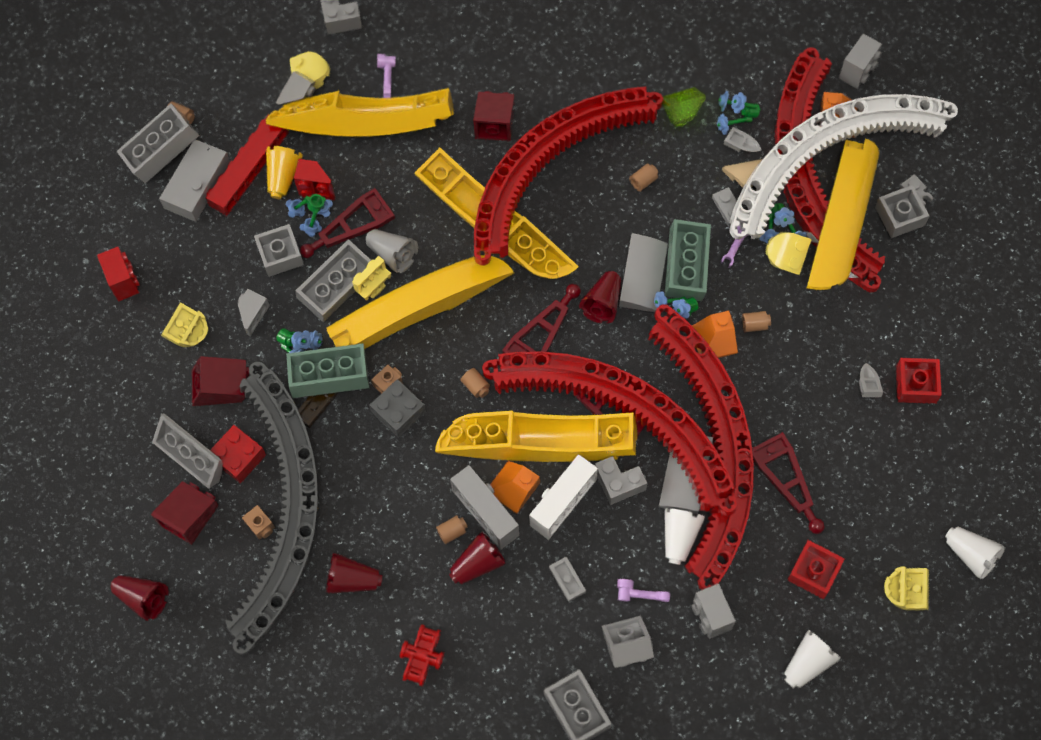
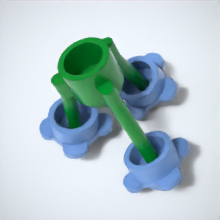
(317, 205)
(299, 340)

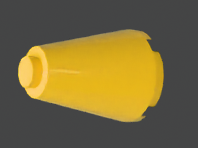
(280, 170)

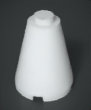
(680, 534)
(974, 550)
(809, 660)

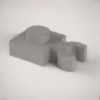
(919, 187)

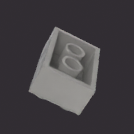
(577, 707)

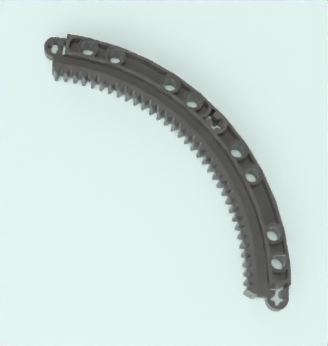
(283, 571)

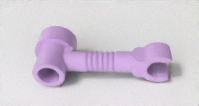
(387, 63)
(733, 249)
(626, 591)

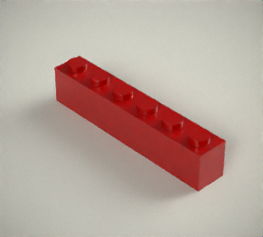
(244, 167)

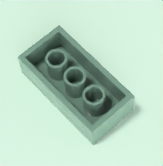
(687, 260)
(327, 370)

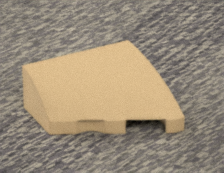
(741, 171)

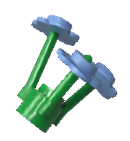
(739, 104)
(780, 216)
(681, 305)

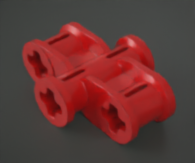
(421, 655)

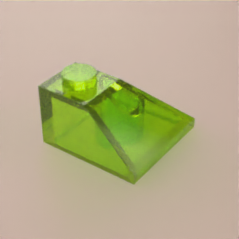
(683, 105)

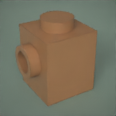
(386, 378)
(258, 522)

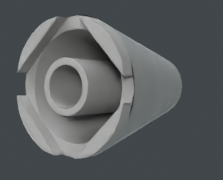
(393, 249)

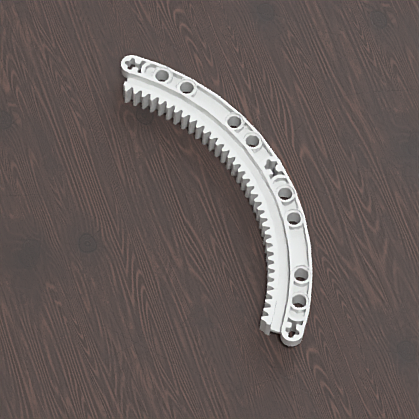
(874, 114)

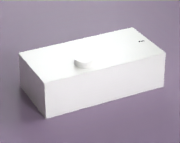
(563, 497)

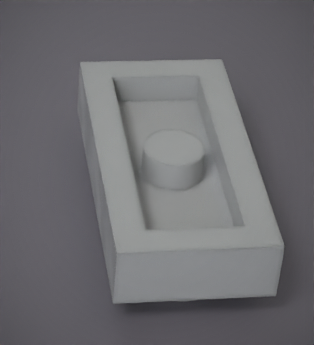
(725, 203)
(567, 579)

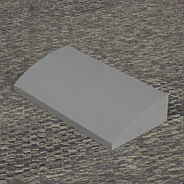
(643, 273)
(188, 452)
(677, 490)

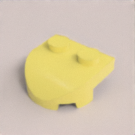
(312, 66)
(787, 251)
(372, 279)
(186, 327)
(908, 588)

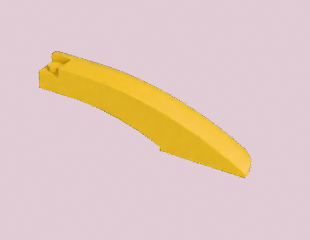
(363, 116)
(463, 194)
(844, 215)
(417, 301)
(539, 437)

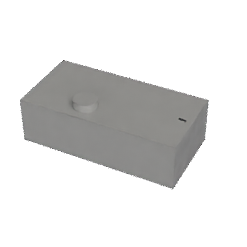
(157, 143)
(193, 179)
(332, 281)
(485, 507)

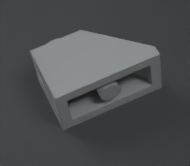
(296, 88)
(252, 309)

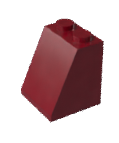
(494, 116)
(218, 381)
(185, 511)

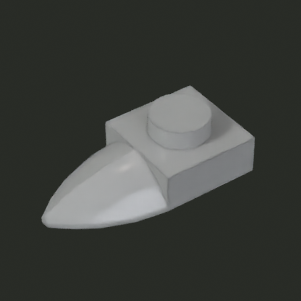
(741, 141)
(870, 382)

